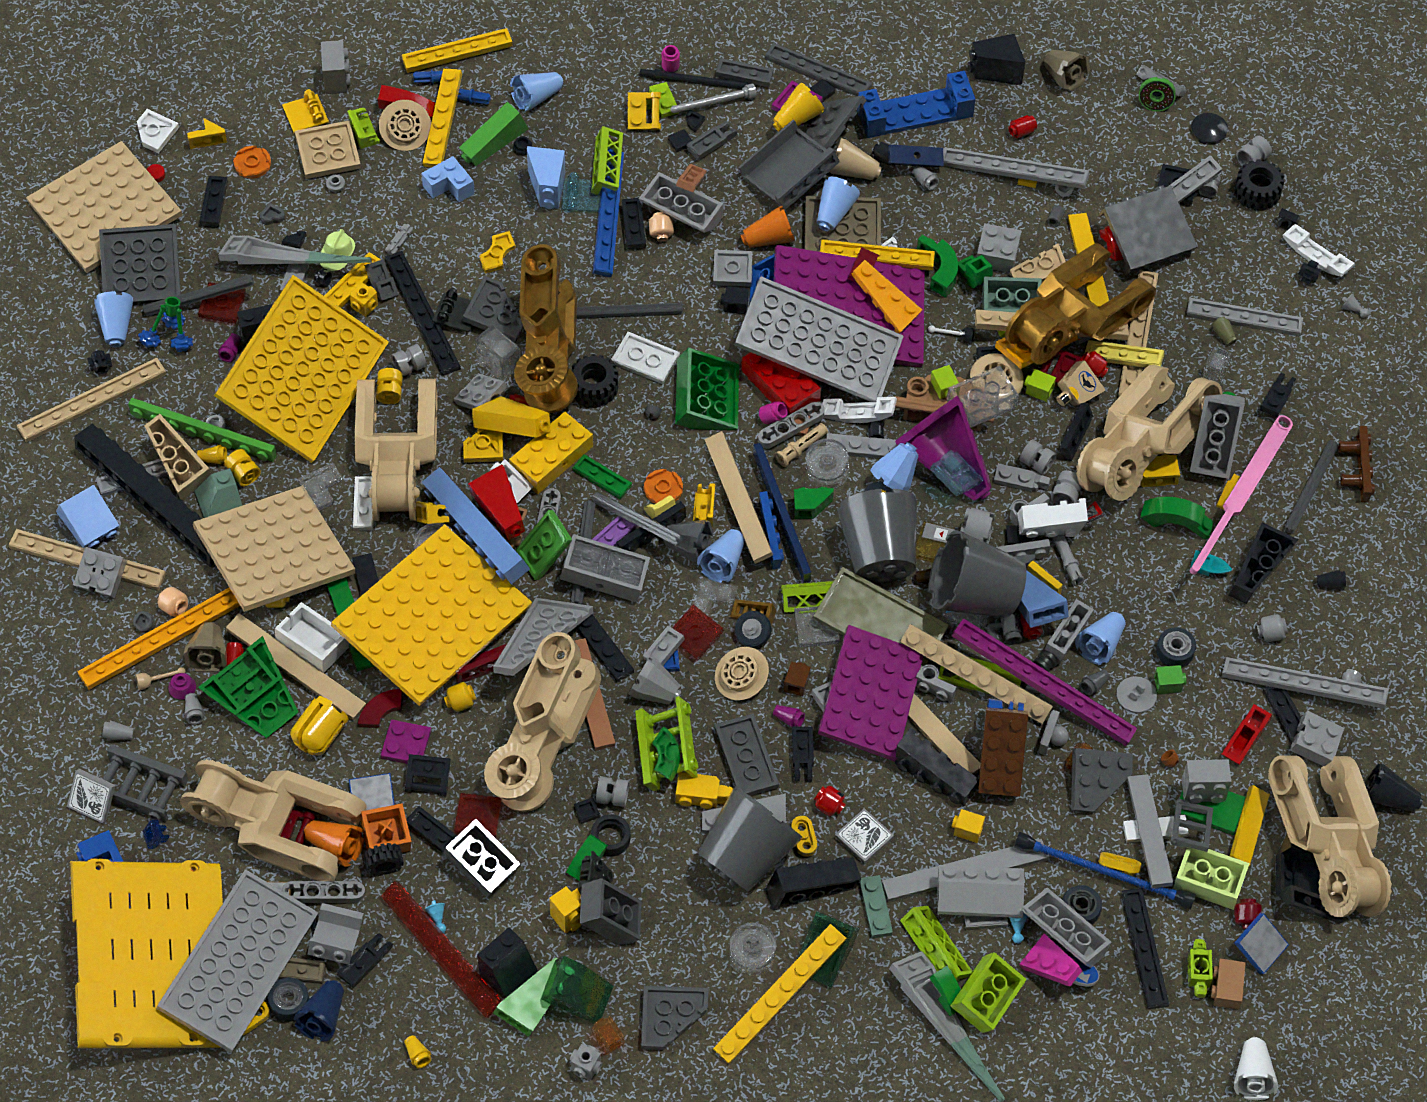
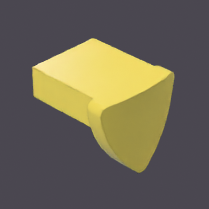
(655, 510)

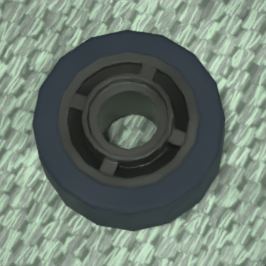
(1088, 897)

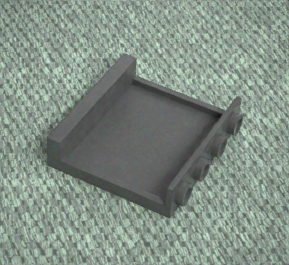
(788, 165)
(1149, 229)

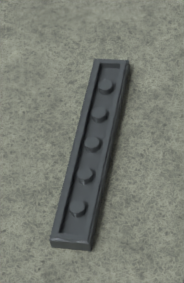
(816, 69)

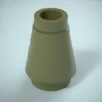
(1224, 330)

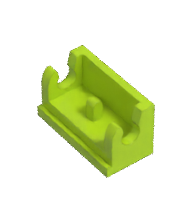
(362, 128)

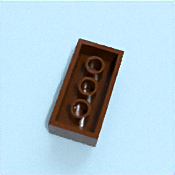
(1002, 751)

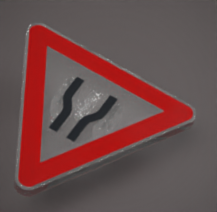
(1094, 513)

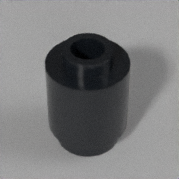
(881, 153)

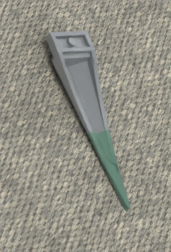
(257, 251)
(914, 976)

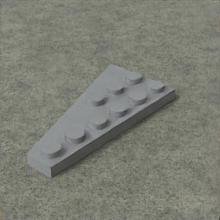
(540, 620)

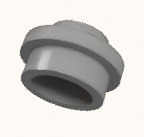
(335, 187)

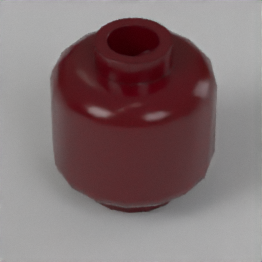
(1246, 912)

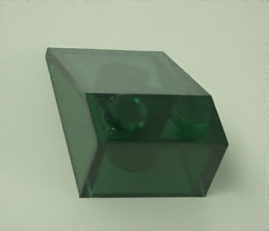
(831, 968)
(577, 989)

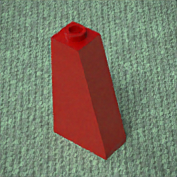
(497, 500)

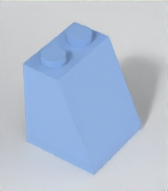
(547, 174)
(88, 517)

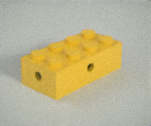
(553, 452)

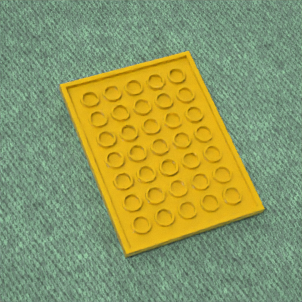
(301, 368)
(431, 614)

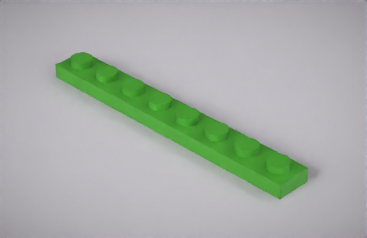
(204, 430)

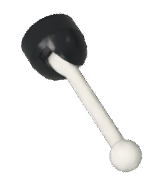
(965, 334)

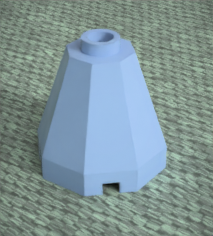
(897, 467)

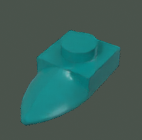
(1212, 565)

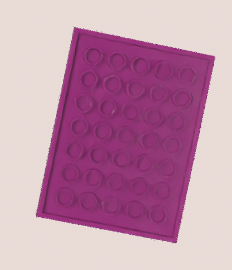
(826, 279)

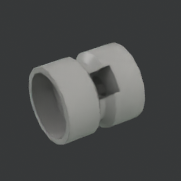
(1255, 149)
(409, 360)
(1032, 453)
(1066, 488)
(620, 791)

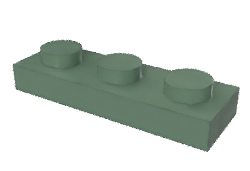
(875, 907)

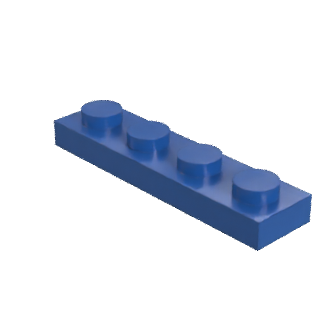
(769, 523)

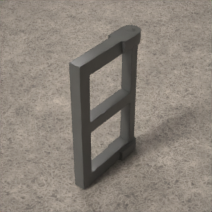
(1180, 841)

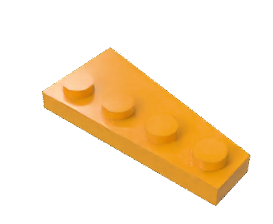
(895, 305)

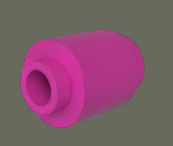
(670, 58)
(773, 412)

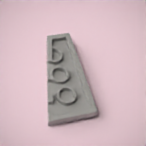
(775, 804)

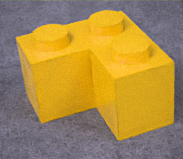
(566, 908)

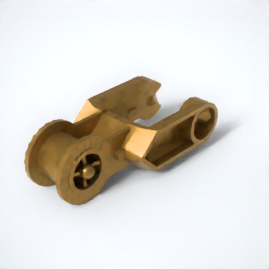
(1064, 312)
(549, 330)

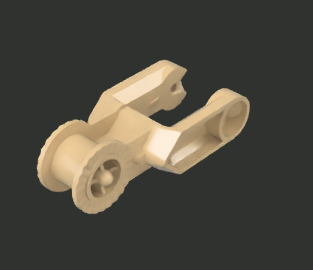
(1136, 440)
(395, 455)
(549, 717)
(262, 810)
(1340, 844)

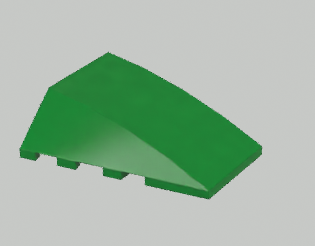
(253, 690)

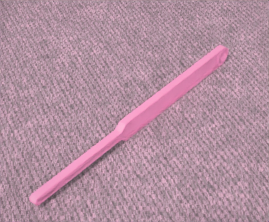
(1247, 483)

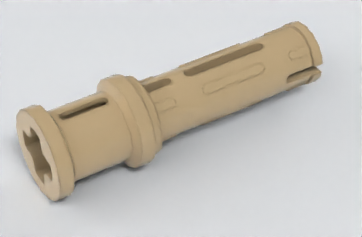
(795, 449)

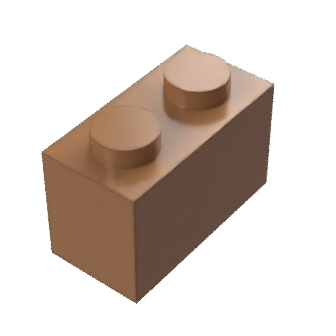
(1229, 983)

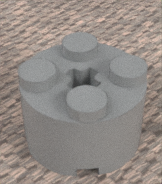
(978, 524)

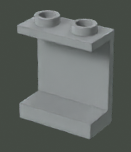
(335, 933)

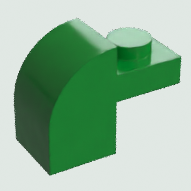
(975, 270)

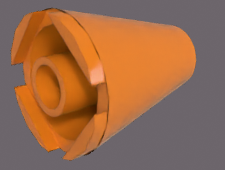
(769, 230)
(339, 839)

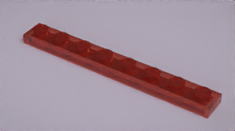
(441, 949)

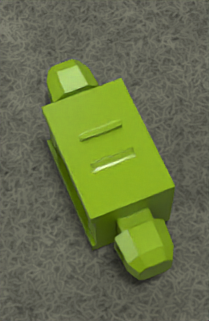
(1200, 981)

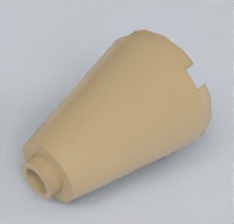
(855, 162)

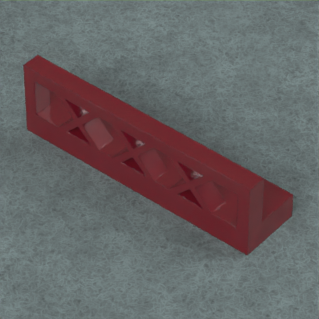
(479, 665)

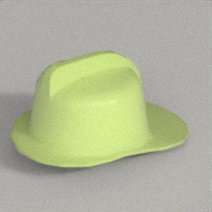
(338, 244)

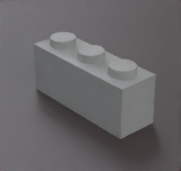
(1068, 630)

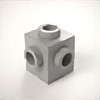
(589, 1066)

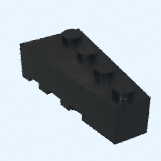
(1262, 559)

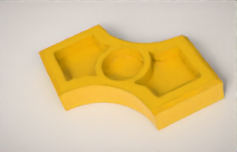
(493, 258)

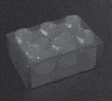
(985, 395)

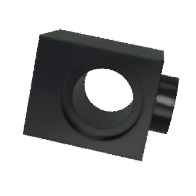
(735, 300)

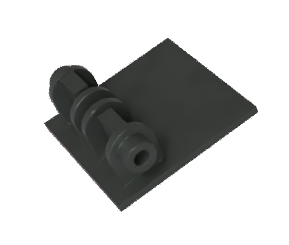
(452, 310)
(593, 869)

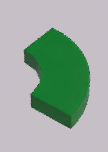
(668, 754)

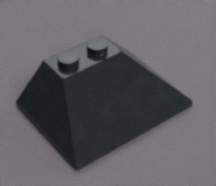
(1298, 880)

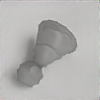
(1353, 305)

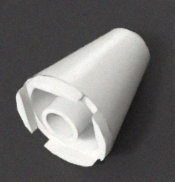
(1255, 1071)

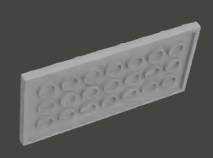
(818, 340)
(237, 961)

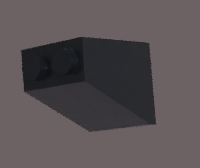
(997, 60)
(250, 320)
(506, 963)

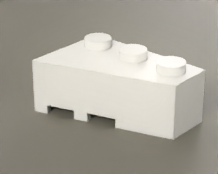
(1052, 520)

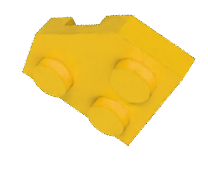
(483, 446)

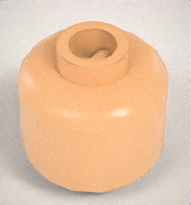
(661, 226)
(172, 601)

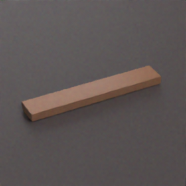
(596, 715)

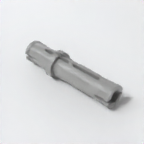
(1070, 563)

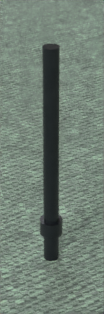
(659, 74)

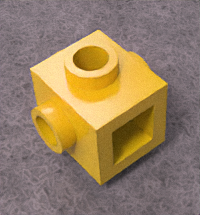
(363, 299)

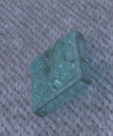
(956, 473)

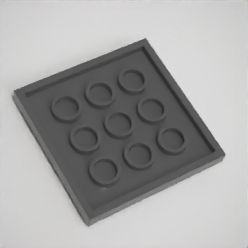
(141, 262)

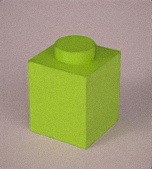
(943, 379)
(1040, 385)

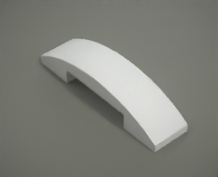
(1328, 262)
(859, 412)

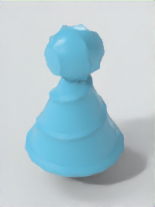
(436, 912)
(1018, 924)

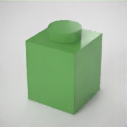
(1169, 679)

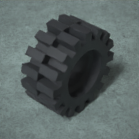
(383, 859)

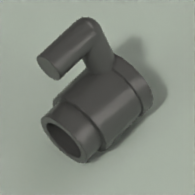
(1010, 627)

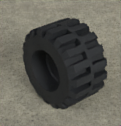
(1259, 196)
(595, 367)

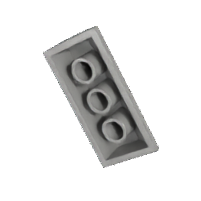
(689, 207)
(1217, 435)
(980, 891)
(1067, 927)

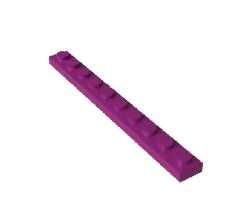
(1044, 682)

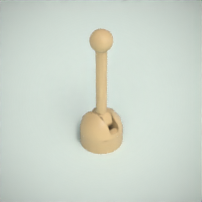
(144, 680)

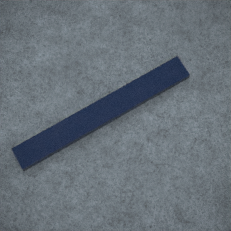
(782, 513)

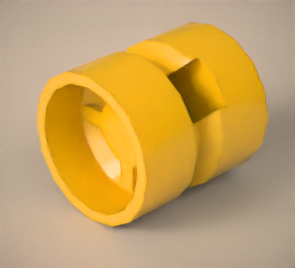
(389, 386)
(242, 467)

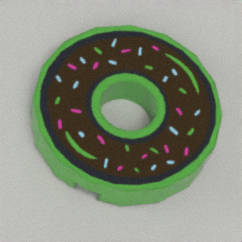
(1155, 103)

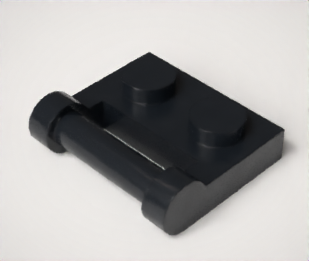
(430, 768)

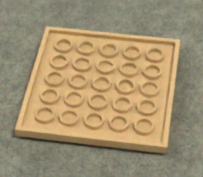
(102, 194)
(273, 548)

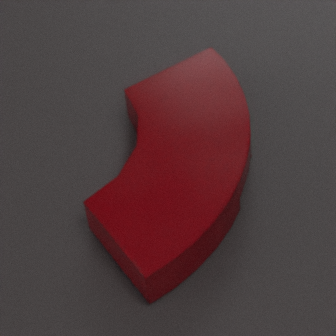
(379, 707)

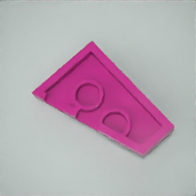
(1051, 962)

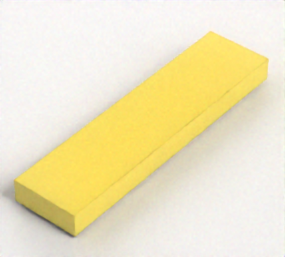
(1126, 354)

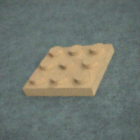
(327, 149)

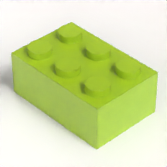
(988, 992)

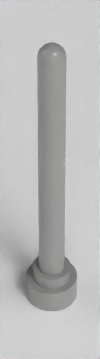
(747, 92)

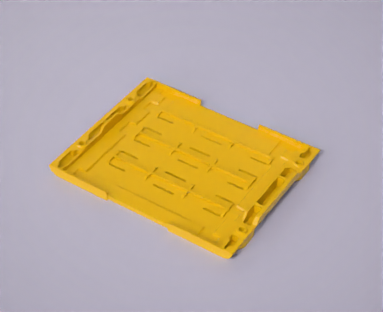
(99, 924)

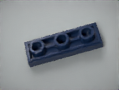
(925, 156)

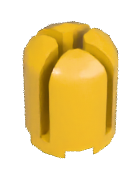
(318, 726)

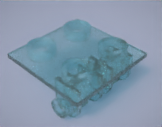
(578, 194)

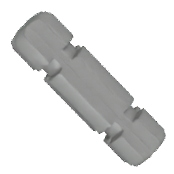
(399, 239)

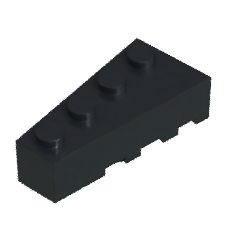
(935, 768)
(812, 881)

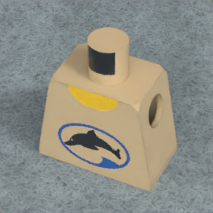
(1079, 385)

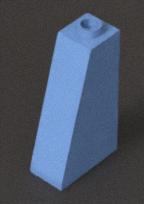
(1041, 603)

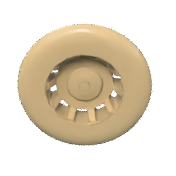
(404, 125)
(994, 360)
(737, 668)

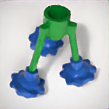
(172, 318)

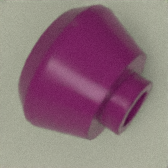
(181, 685)

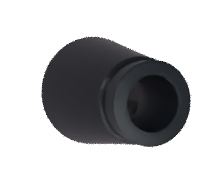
(1333, 579)

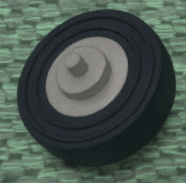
(753, 629)

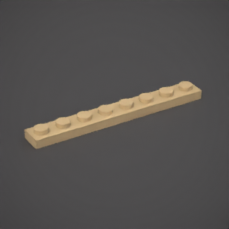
(999, 321)
(975, 672)

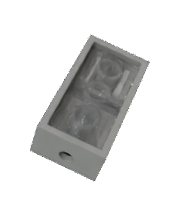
(604, 568)

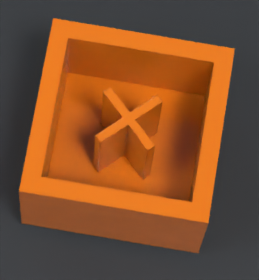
(386, 826)

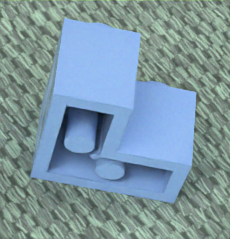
(448, 176)

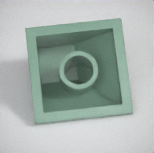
(218, 493)

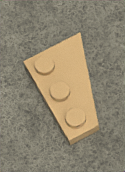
(1039, 266)

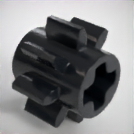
(1309, 271)
(99, 362)

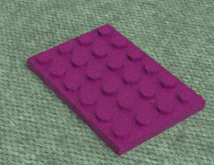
(870, 693)

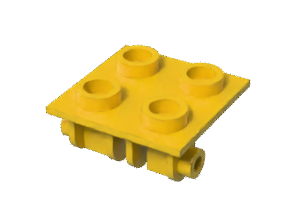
(305, 112)

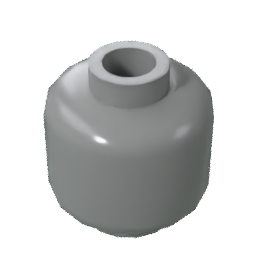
(1272, 628)

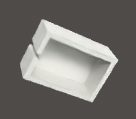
(311, 637)

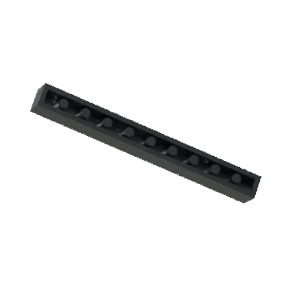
(142, 488)

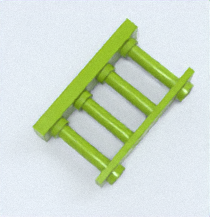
(648, 752)

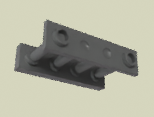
(155, 770)

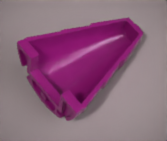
(946, 431)

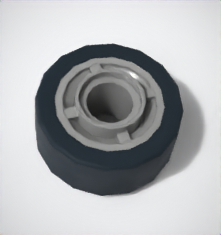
(1179, 638)

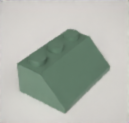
(1008, 293)

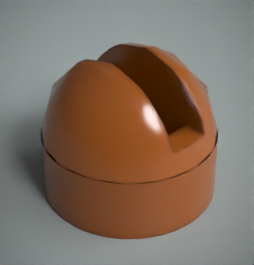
(1170, 758)

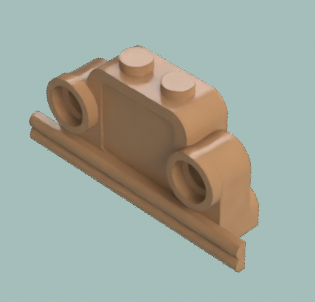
(923, 400)

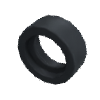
(613, 820)

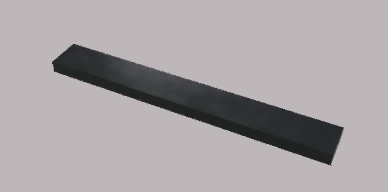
(422, 313)

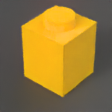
(968, 825)

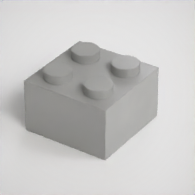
(335, 66)
(999, 246)
(1206, 781)

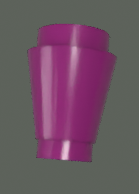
(229, 349)
(791, 716)

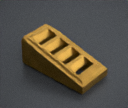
(763, 607)

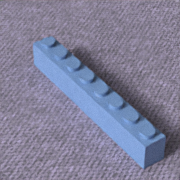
(476, 526)

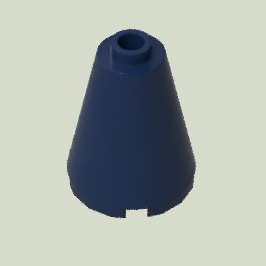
(321, 1012)

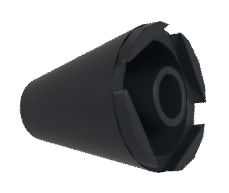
(1391, 790)

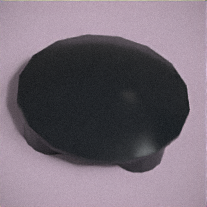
(1209, 128)

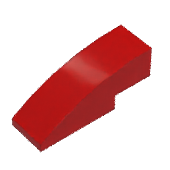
(391, 94)
(1247, 734)

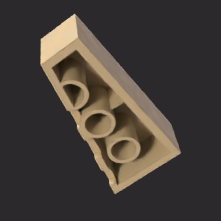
(179, 460)

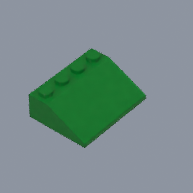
(706, 391)

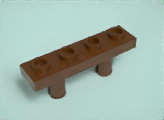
(1361, 448)

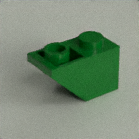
(811, 502)

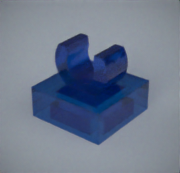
(153, 834)

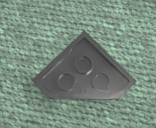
(494, 308)
(1097, 776)
(670, 1013)

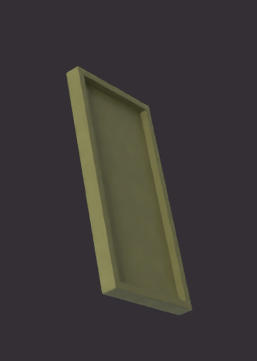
(873, 609)

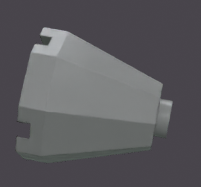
(655, 684)

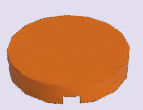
(252, 162)
(656, 488)

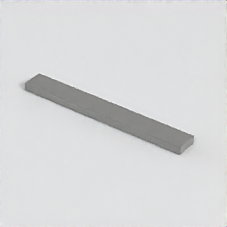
(1015, 168)
(1305, 682)
(926, 879)

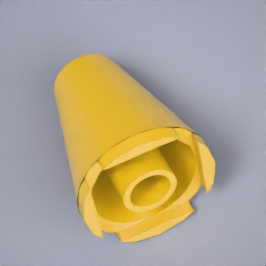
(798, 107)

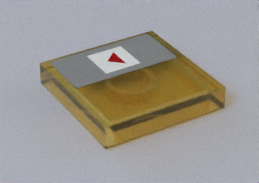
(930, 539)

